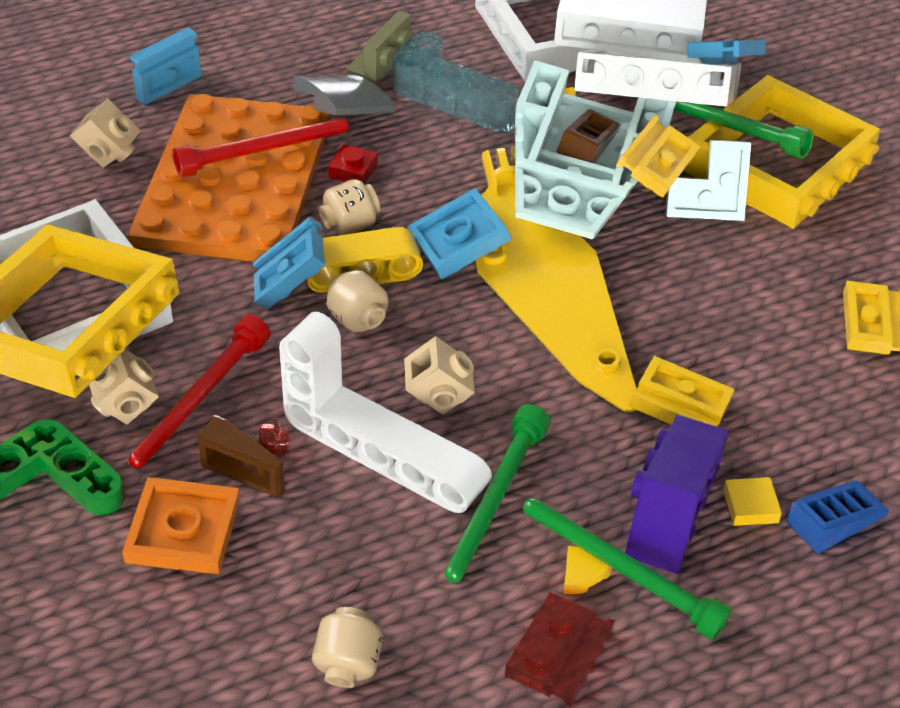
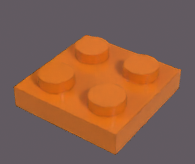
(182, 526)

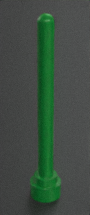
(794, 141)
(528, 428)
(706, 614)

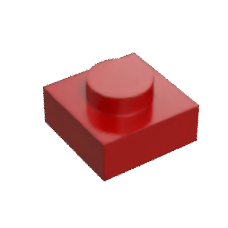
(352, 164)

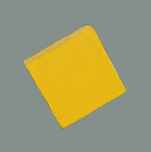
(752, 501)

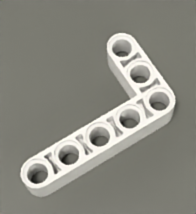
(365, 430)

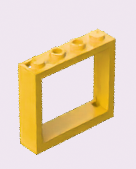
(770, 194)
(37, 261)

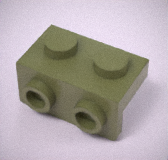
(378, 52)

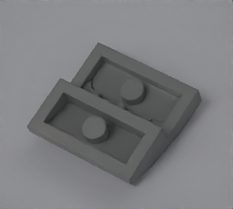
(344, 94)

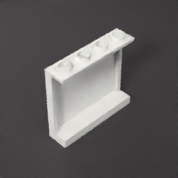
(632, 26)

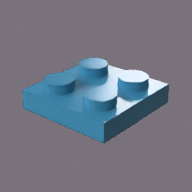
(459, 233)

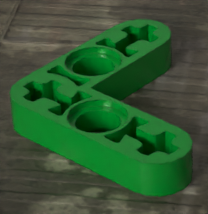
(50, 456)

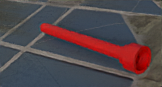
(190, 160)
(247, 336)

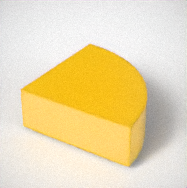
(583, 571)

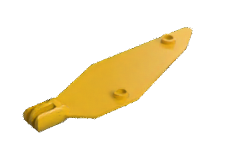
(556, 291)

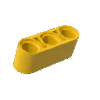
(382, 254)

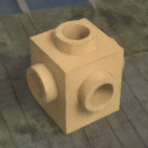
(106, 134)
(439, 375)
(124, 388)

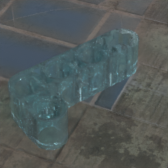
(465, 93)

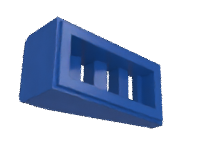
(822, 535)

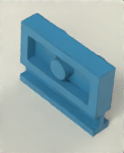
(725, 51)
(166, 66)
(288, 263)

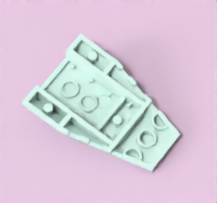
(560, 188)

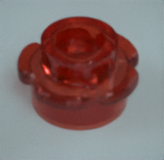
(274, 437)

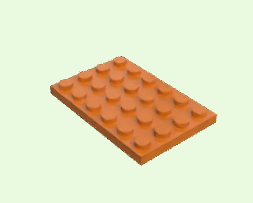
(234, 204)

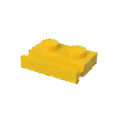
(658, 156)
(871, 317)
(676, 390)

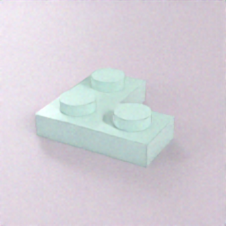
(721, 193)

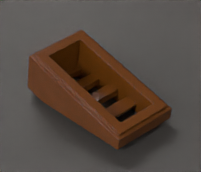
(588, 136)
(239, 457)

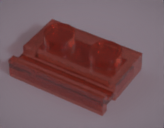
(559, 649)

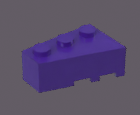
(673, 491)

